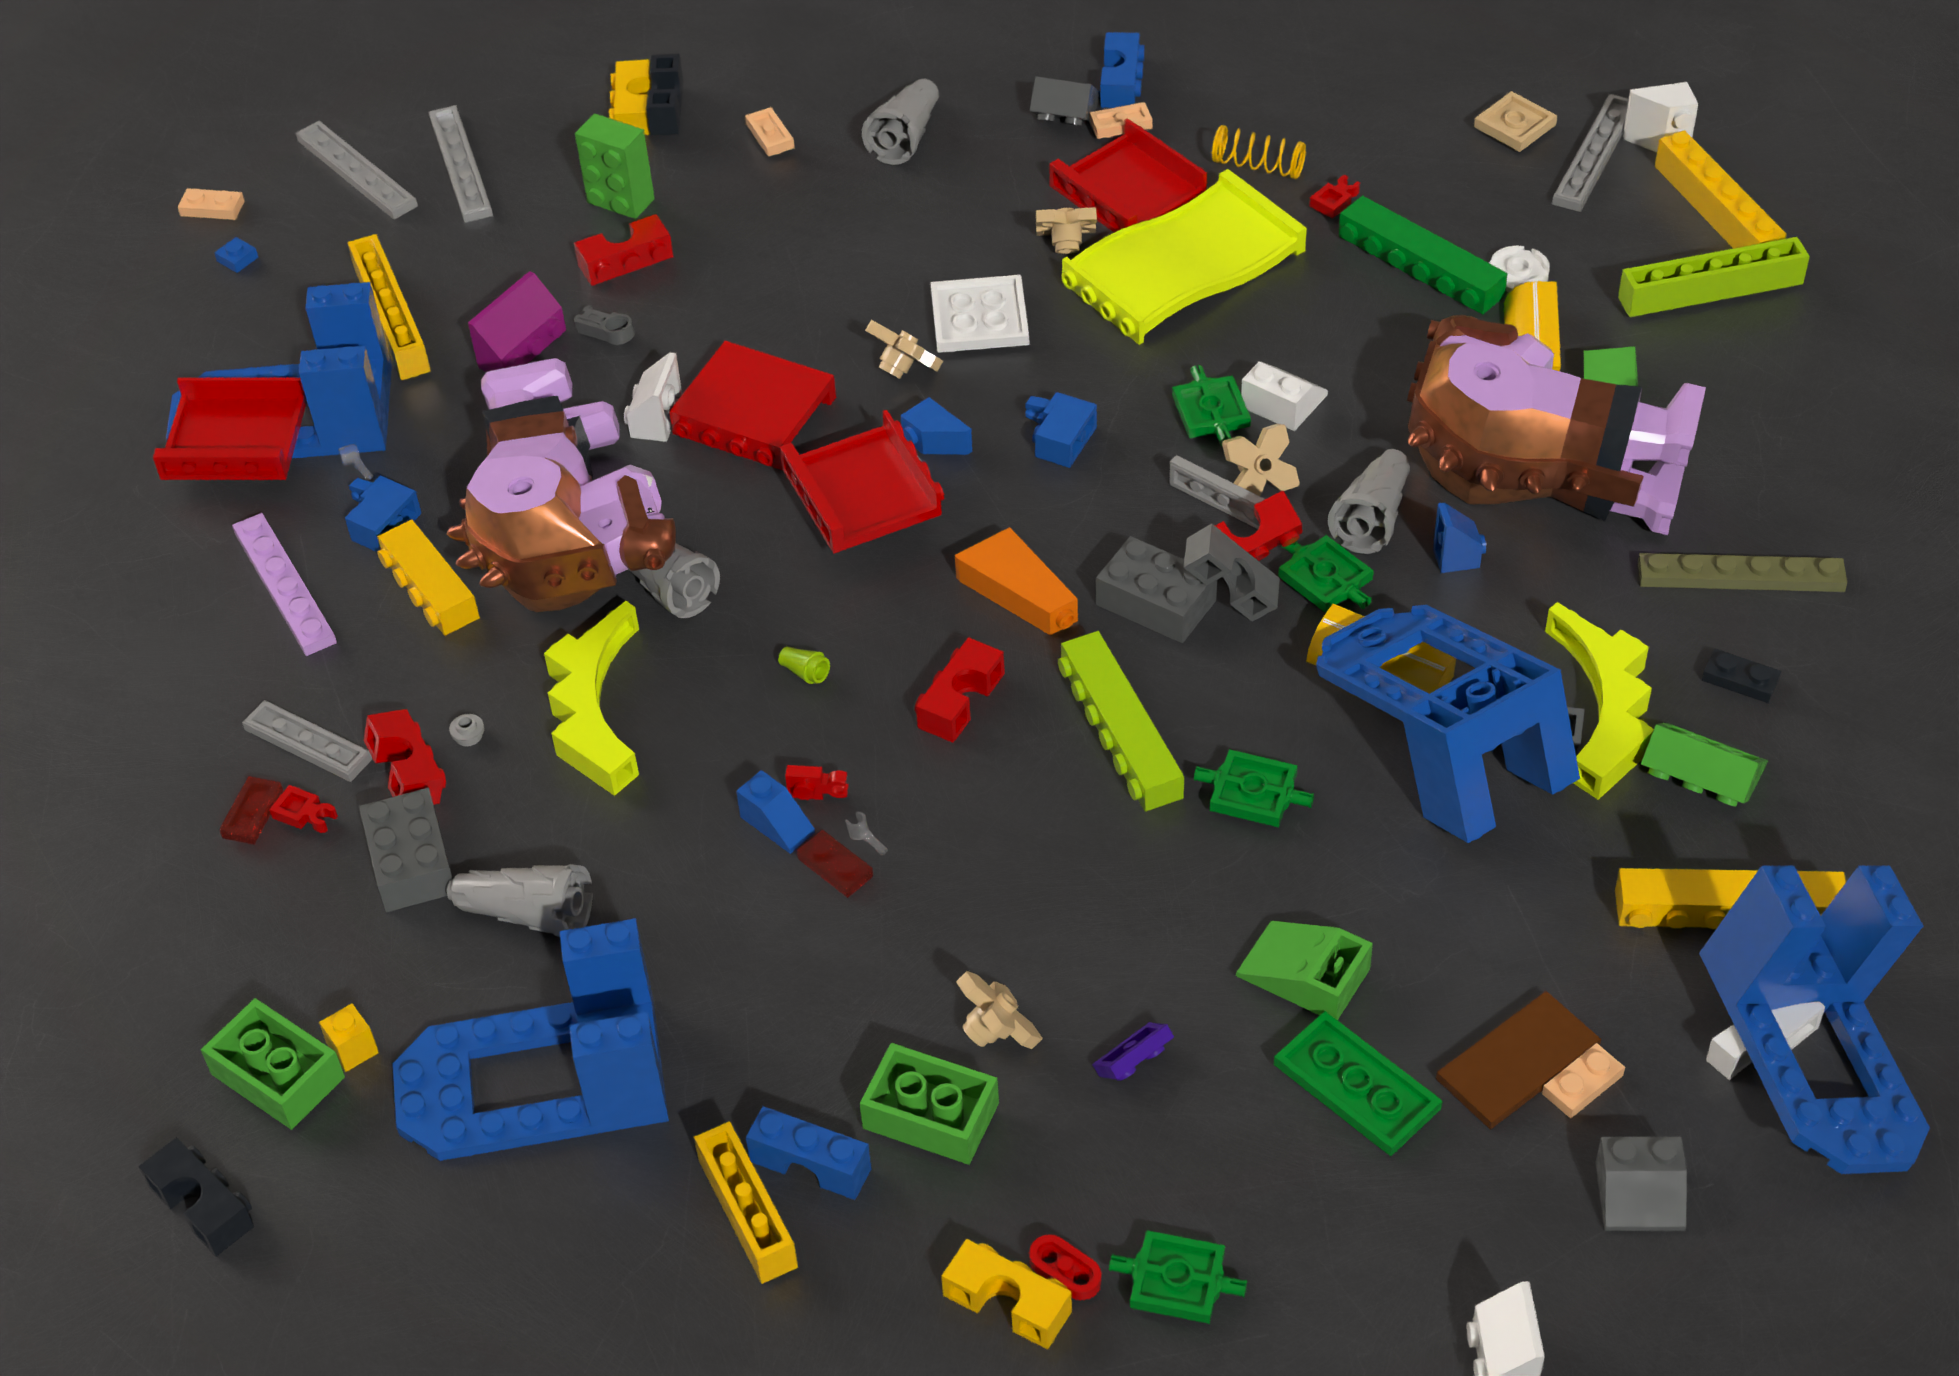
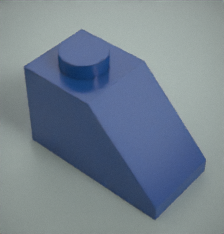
(936, 430)
(1456, 541)
(773, 812)

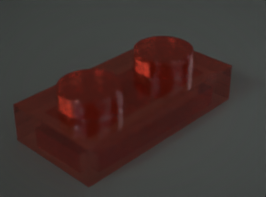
(250, 810)
(835, 863)

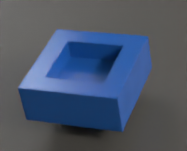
(236, 254)

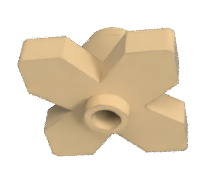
(1066, 226)
(901, 351)
(1260, 462)
(995, 1013)

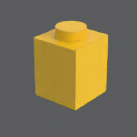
(349, 1037)

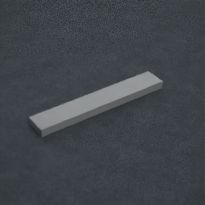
(1592, 155)
(460, 164)
(356, 170)

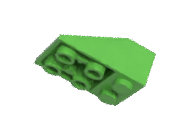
(1308, 965)

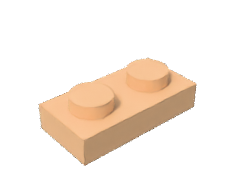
(1111, 121)
(769, 131)
(211, 204)
(1583, 1080)

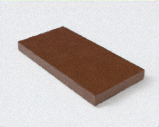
(1516, 1059)

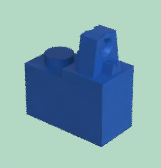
(1063, 428)
(380, 509)

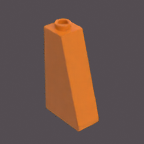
(1018, 581)

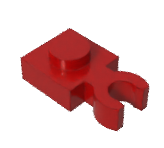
(1334, 199)
(812, 783)
(299, 807)

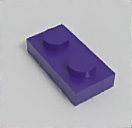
(1142, 1045)

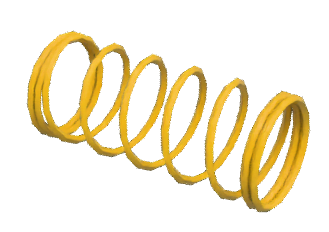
(1220, 143)

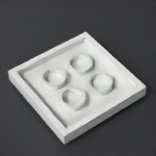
(979, 313)

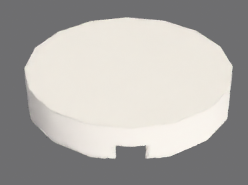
(1521, 265)

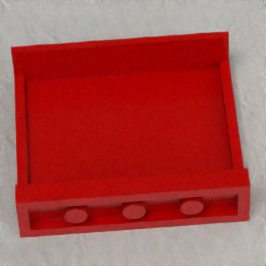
(1129, 179)
(750, 403)
(233, 429)
(863, 485)

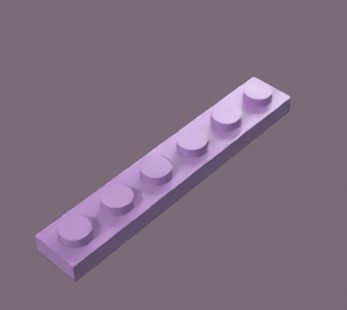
(284, 584)

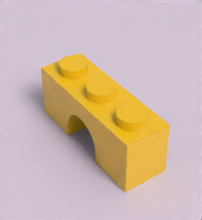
(630, 93)
(981, 1274)

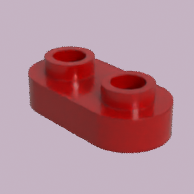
(1068, 1267)

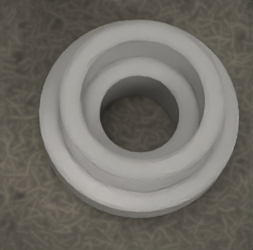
(467, 729)

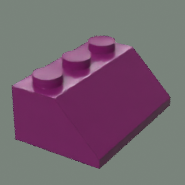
(516, 325)

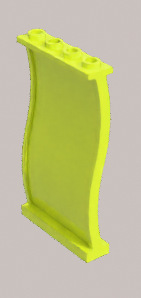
(1183, 256)

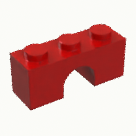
(607, 260)
(1277, 527)
(970, 669)
(398, 740)

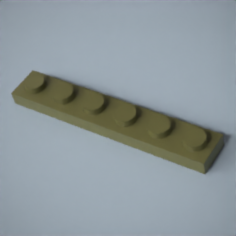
(1742, 572)

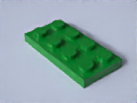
(1358, 1083)

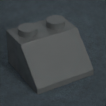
(1063, 100)
(1642, 1183)

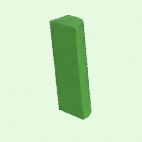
(1611, 365)

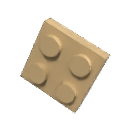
(1515, 121)

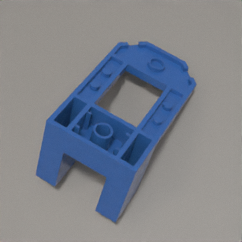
(342, 379)
(1502, 701)
(1782, 954)
(611, 1047)

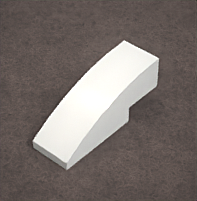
(1796, 1022)

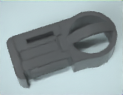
(601, 326)

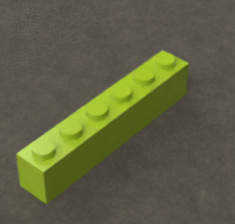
(1713, 276)
(1121, 721)

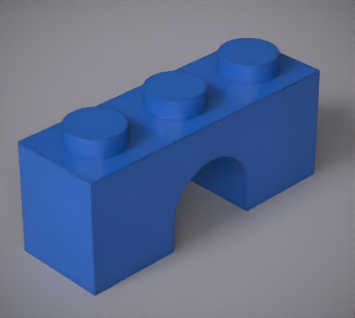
(1121, 69)
(834, 1158)

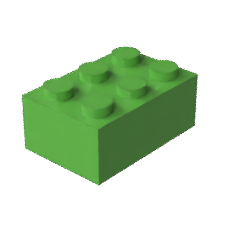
(615, 165)
(273, 1063)
(929, 1103)

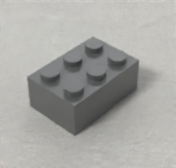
(1154, 590)
(406, 849)

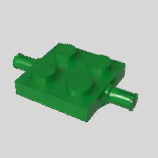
(1211, 405)
(1326, 573)
(1253, 788)
(1177, 1276)

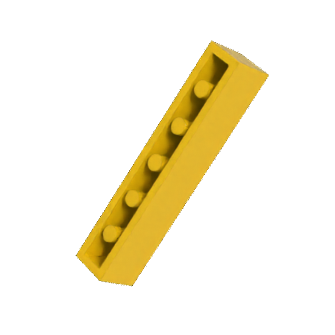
(1714, 192)
(397, 322)
(1699, 896)

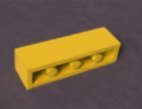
(427, 577)
(746, 1202)

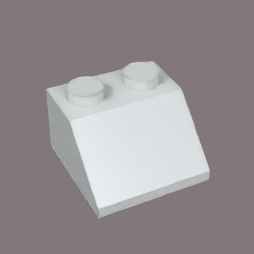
(1659, 113)
(1280, 395)
(653, 399)
(1507, 1334)

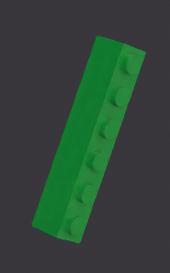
(1423, 255)

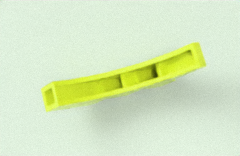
(580, 669)
(1621, 697)

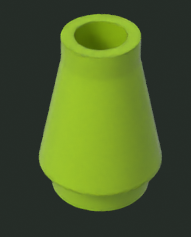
(806, 664)

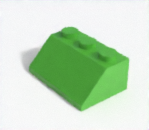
(1703, 763)

